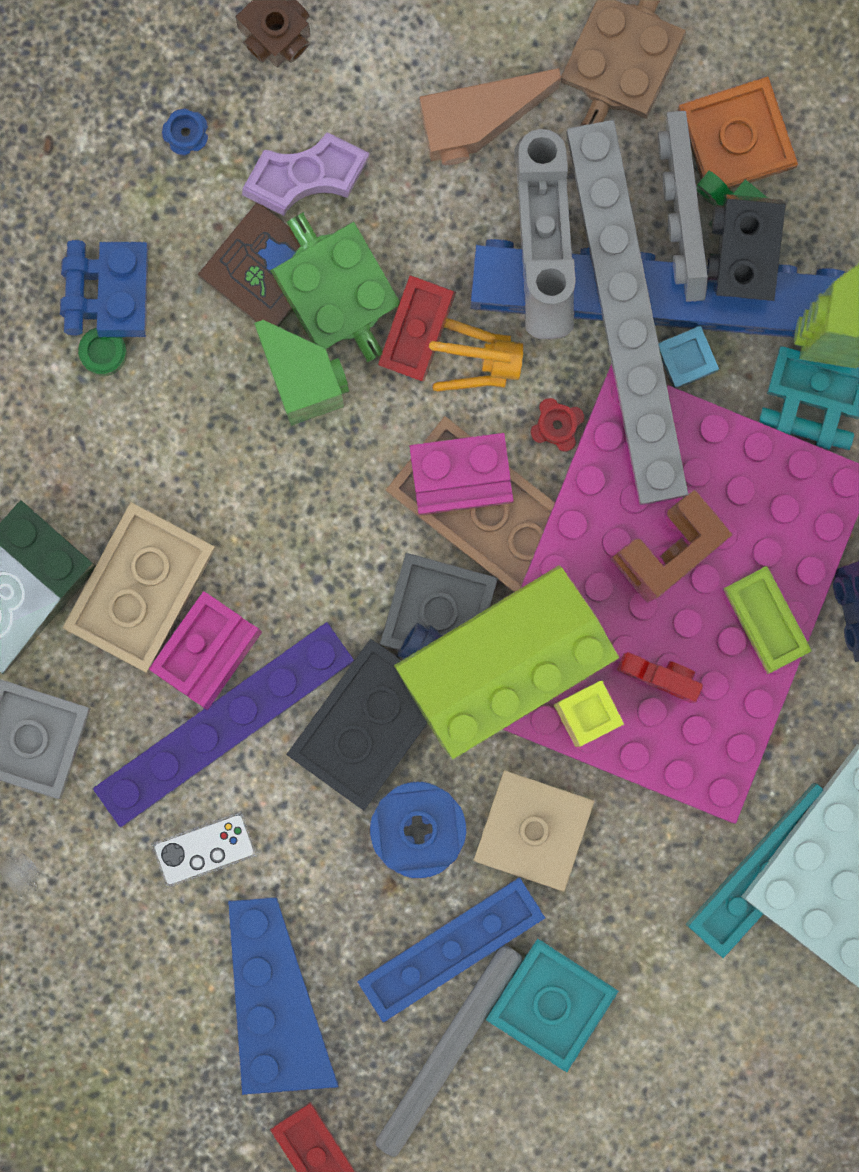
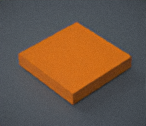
(739, 134)

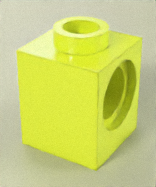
(588, 714)

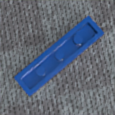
(451, 949)

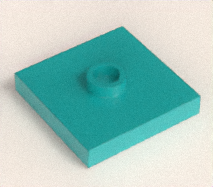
(552, 1005)

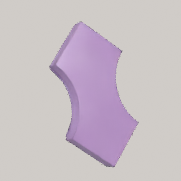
(286, 178)

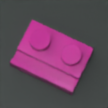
(461, 474)
(205, 650)

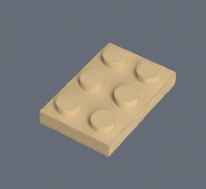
(139, 587)

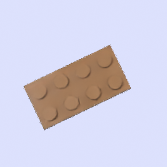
(495, 536)

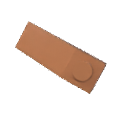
(472, 116)

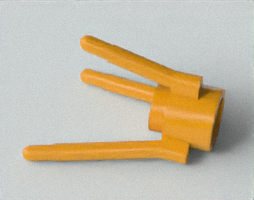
(499, 358)

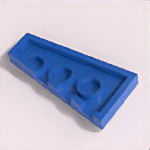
(275, 1016)

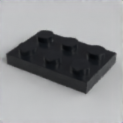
(361, 728)

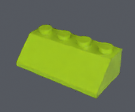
(831, 325)
(506, 662)

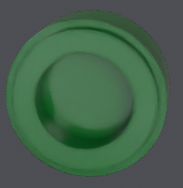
(102, 354)

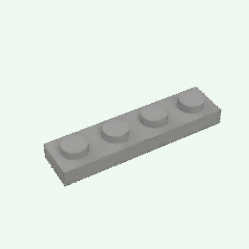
(685, 223)

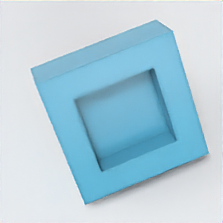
(687, 357)

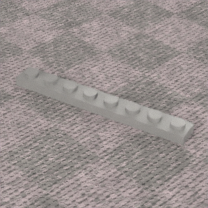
(626, 312)

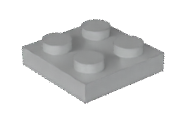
(38, 738)

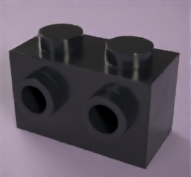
(747, 247)

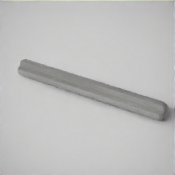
(448, 1051)

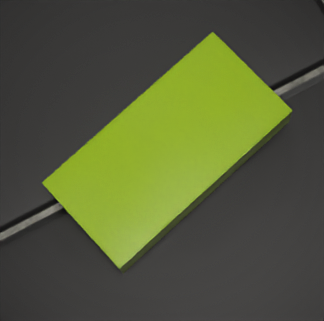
(767, 620)

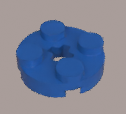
(439, 847)

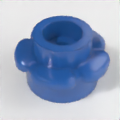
(185, 119)

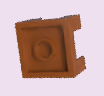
(698, 526)

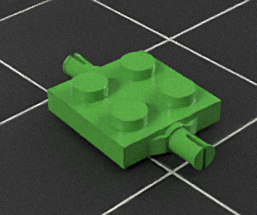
(335, 286)

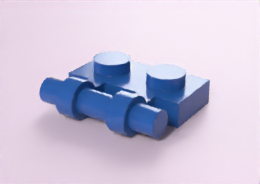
(121, 288)

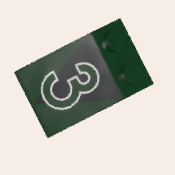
(36, 579)

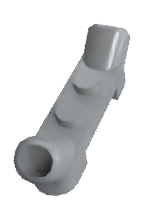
(545, 234)

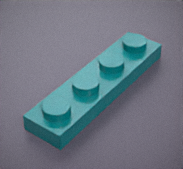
(725, 914)

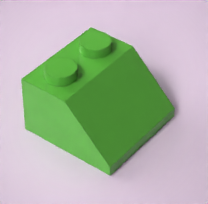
(302, 373)

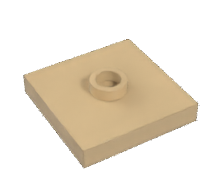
(533, 831)

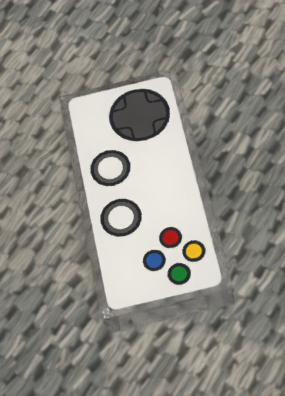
(204, 849)

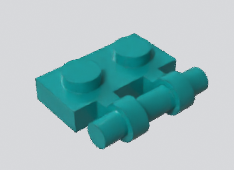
(818, 386)

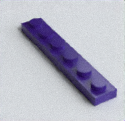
(223, 725)

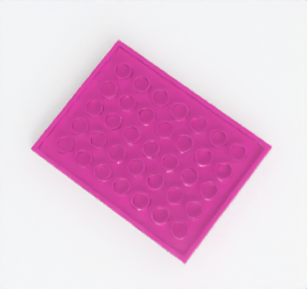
(786, 511)

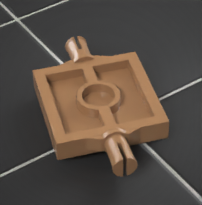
(622, 58)

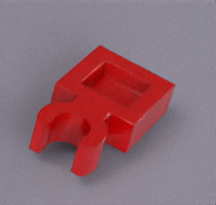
(673, 679)

